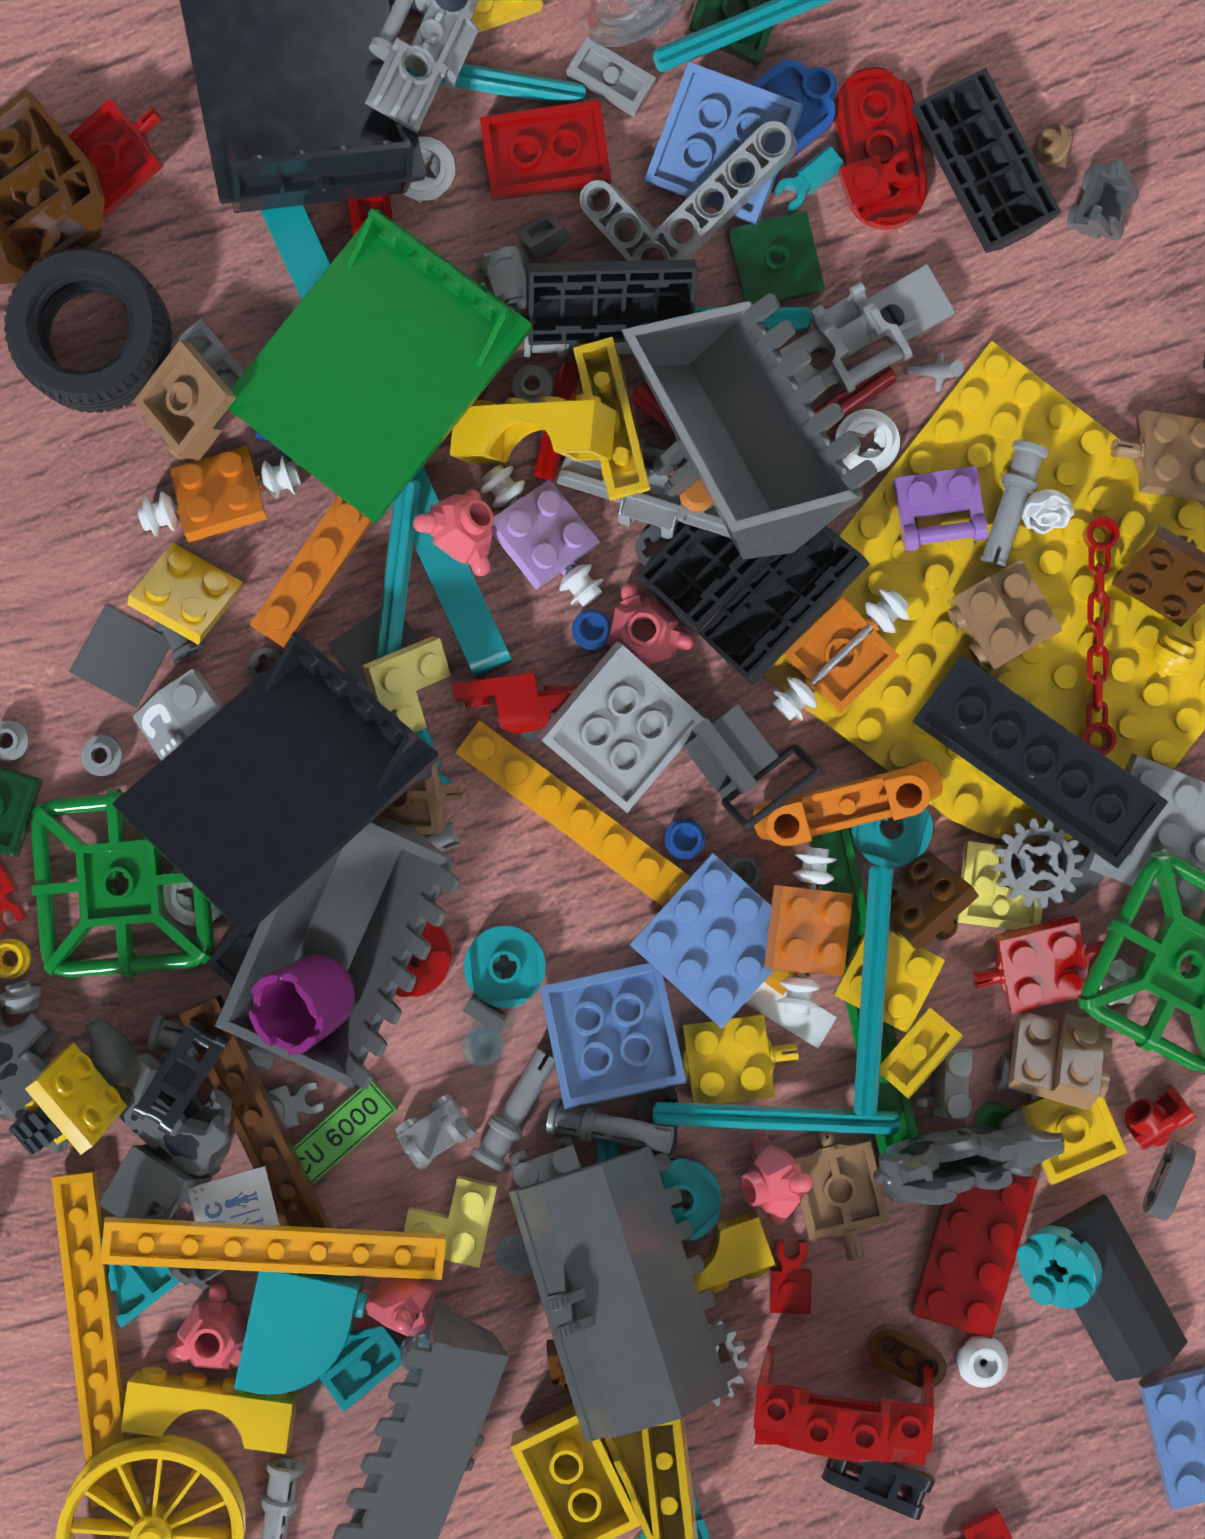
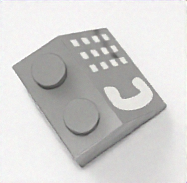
(177, 712)

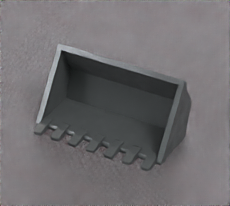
(748, 425)
(367, 916)
(622, 1294)
(429, 1432)

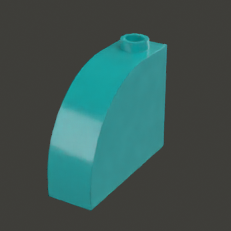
(297, 1329)

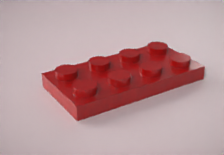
(973, 1256)

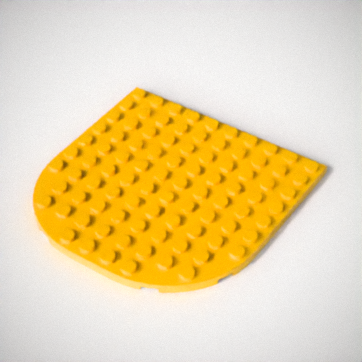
(977, 427)

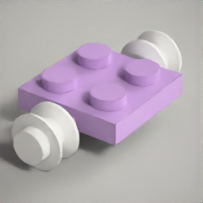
(542, 534)

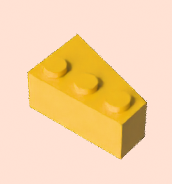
(658, 1479)

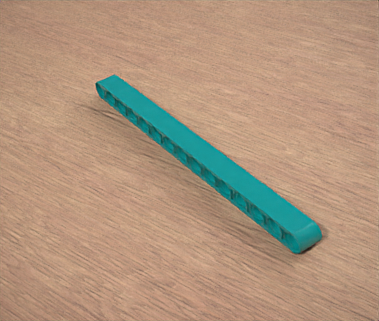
(450, 579)

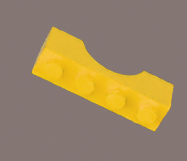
(576, 428)
(737, 1252)
(158, 1399)

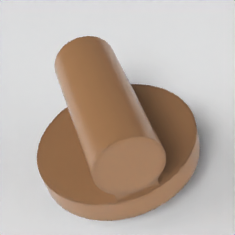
(1053, 146)

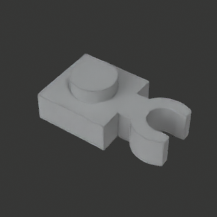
(289, 1105)

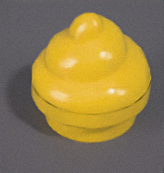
(1172, 655)

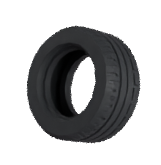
(42, 295)

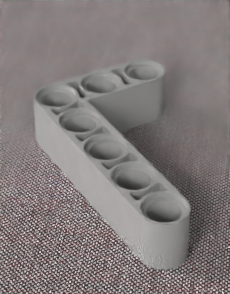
(694, 207)

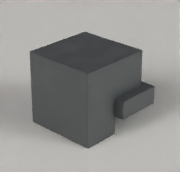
(730, 752)
(148, 1186)

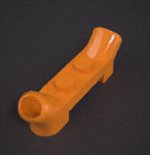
(850, 804)

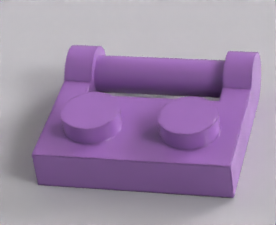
(937, 495)

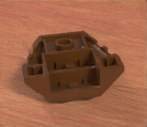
(46, 189)

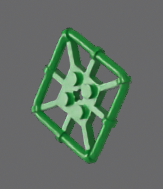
(102, 903)
(1160, 967)

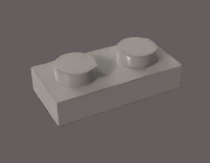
(611, 77)

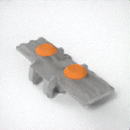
(652, 506)

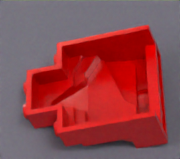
(841, 1425)

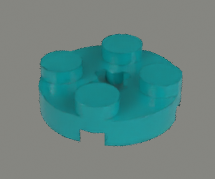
(901, 848)
(489, 984)
(704, 1195)
(1045, 1281)

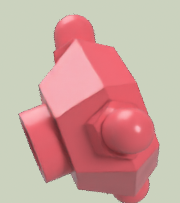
(461, 529)
(646, 627)
(774, 1180)
(402, 1304)
(210, 1334)

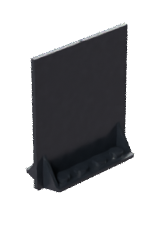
(287, 102)
(276, 784)

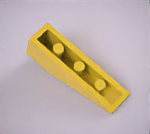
(604, 377)

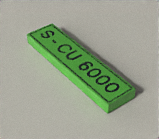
(344, 1130)

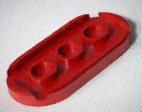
(875, 120)

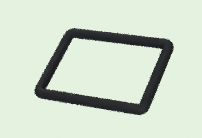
(817, 770)

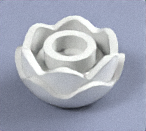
(1047, 511)
(981, 1348)

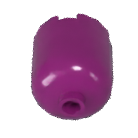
(302, 1003)

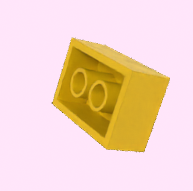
(573, 1479)

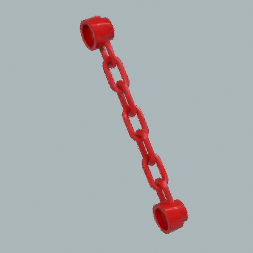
(1112, 535)

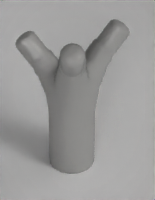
(939, 370)

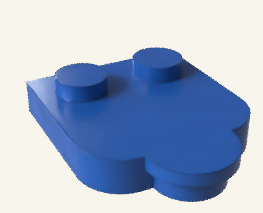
(812, 88)

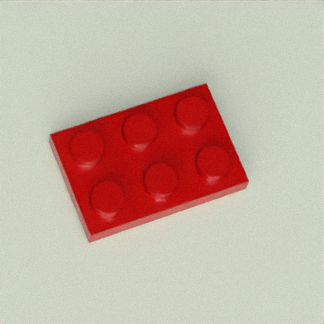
(545, 150)

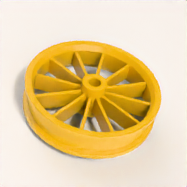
(155, 1519)

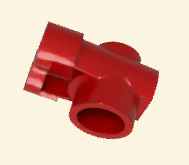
(1155, 1122)

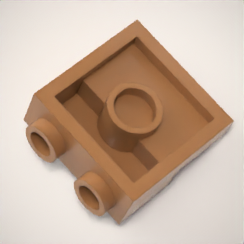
(185, 402)
(1003, 616)
(1060, 1059)

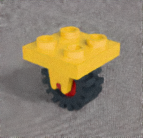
(67, 1103)

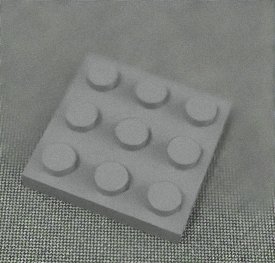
(621, 727)
(1175, 831)

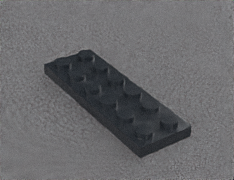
(1040, 761)

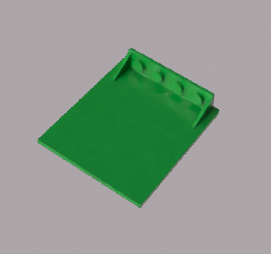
(377, 365)

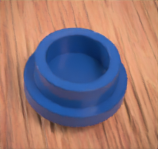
(591, 629)
(684, 838)

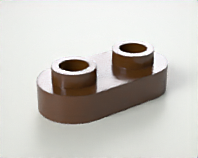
(904, 1355)

